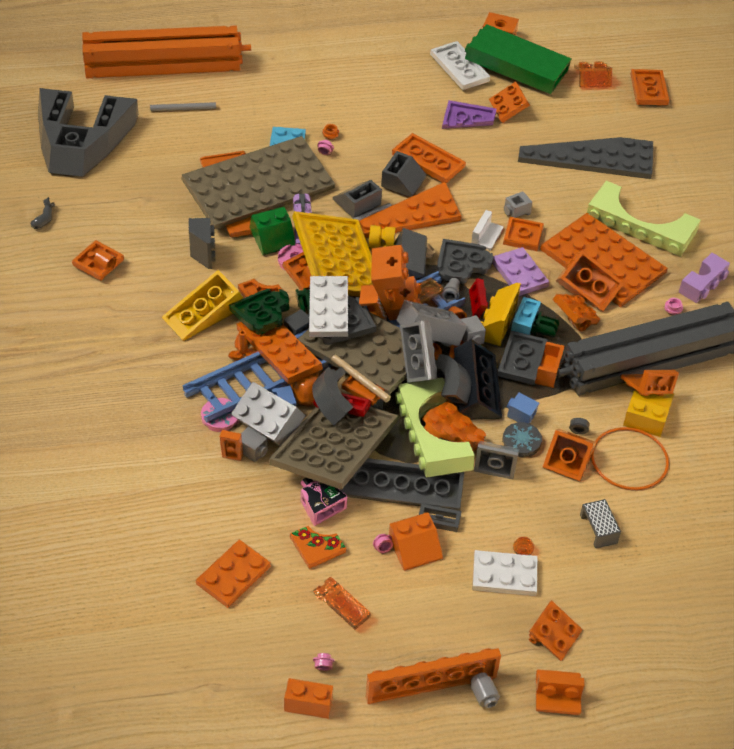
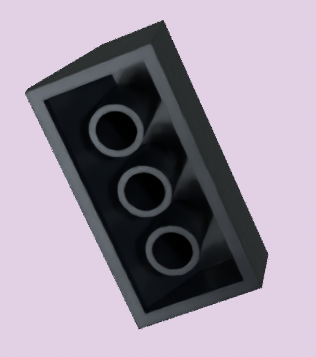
(482, 368)

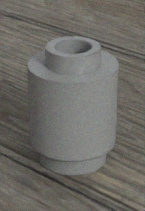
(484, 690)

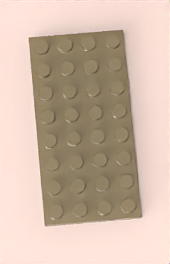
(257, 181)

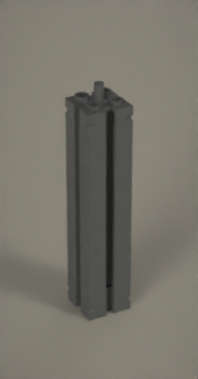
(654, 345)

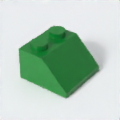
(272, 230)

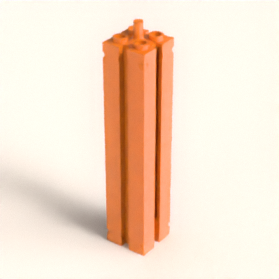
(162, 51)

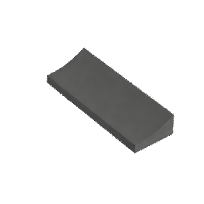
(404, 485)

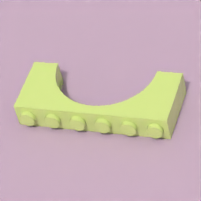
(669, 236)
(435, 455)

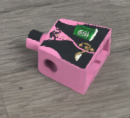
(321, 500)

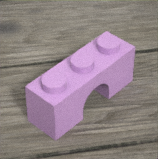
(711, 272)

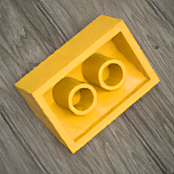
(500, 313)

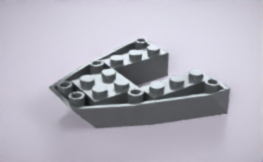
(79, 148)

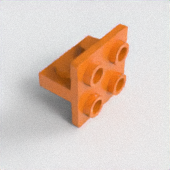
(559, 692)

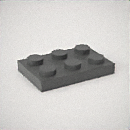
(522, 357)

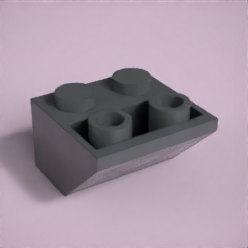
(402, 174)
(360, 198)
(201, 242)

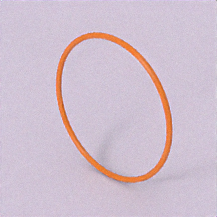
(627, 487)

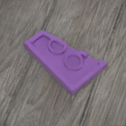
(467, 115)

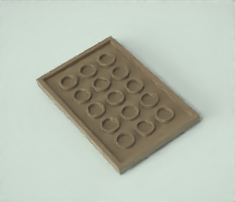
(374, 355)
(333, 452)

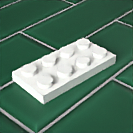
(463, 72)
(328, 306)

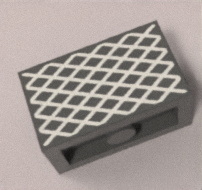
(602, 523)

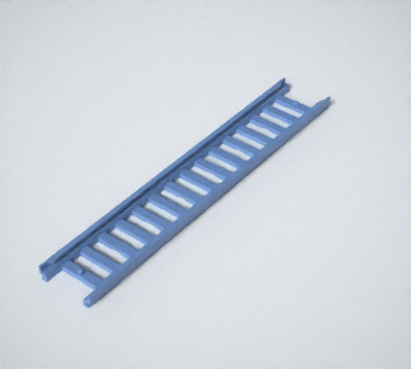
(254, 360)

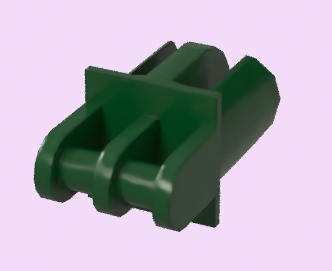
(303, 299)
(545, 325)

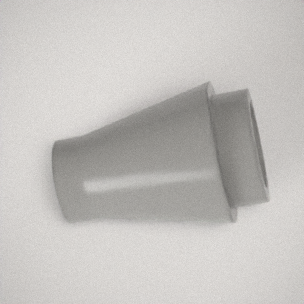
(451, 290)

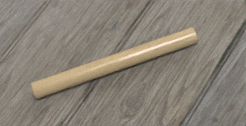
(361, 378)

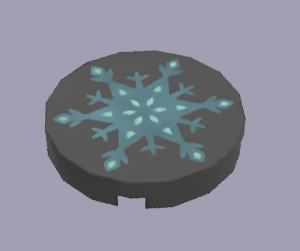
(523, 437)

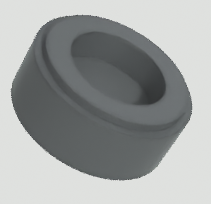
(579, 425)

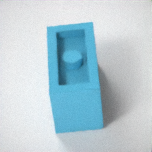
(525, 315)

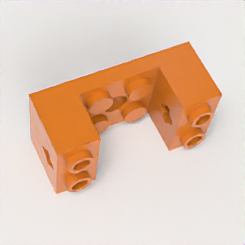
(392, 279)

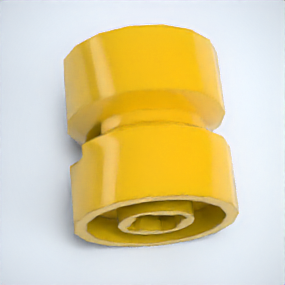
(381, 237)

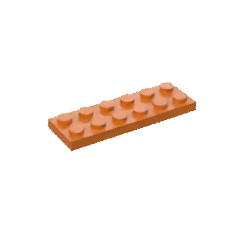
(283, 352)
(431, 675)

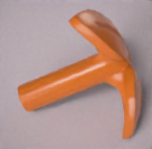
(241, 344)

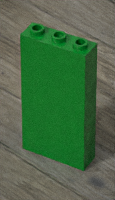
(517, 58)

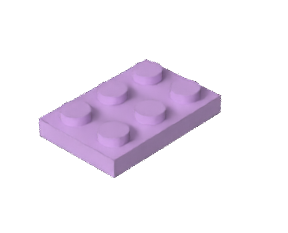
(519, 267)

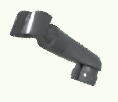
(44, 218)

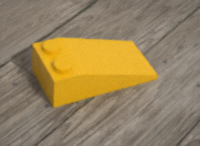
(203, 306)

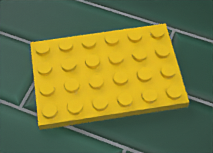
(335, 248)

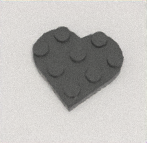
(462, 259)
(359, 322)

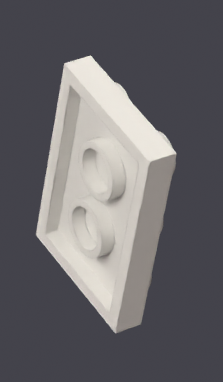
(505, 573)

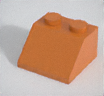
(569, 454)
(415, 541)

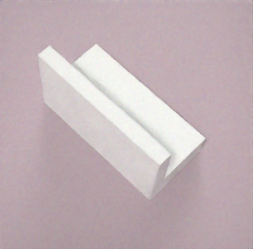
(486, 232)

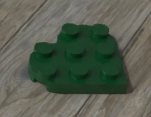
(262, 310)

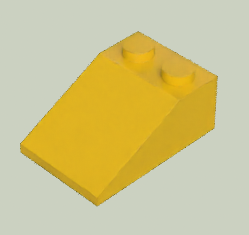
(648, 412)

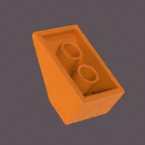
(590, 280)

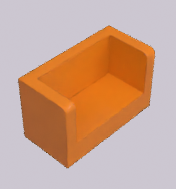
(370, 298)
(550, 364)

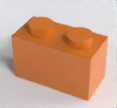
(308, 698)

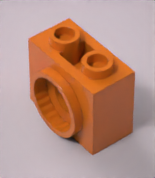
(502, 22)

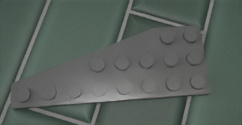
(607, 156)

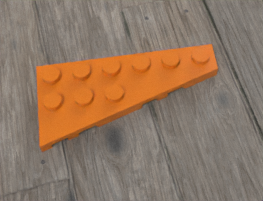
(419, 211)

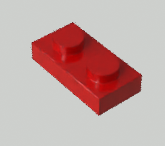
(478, 297)

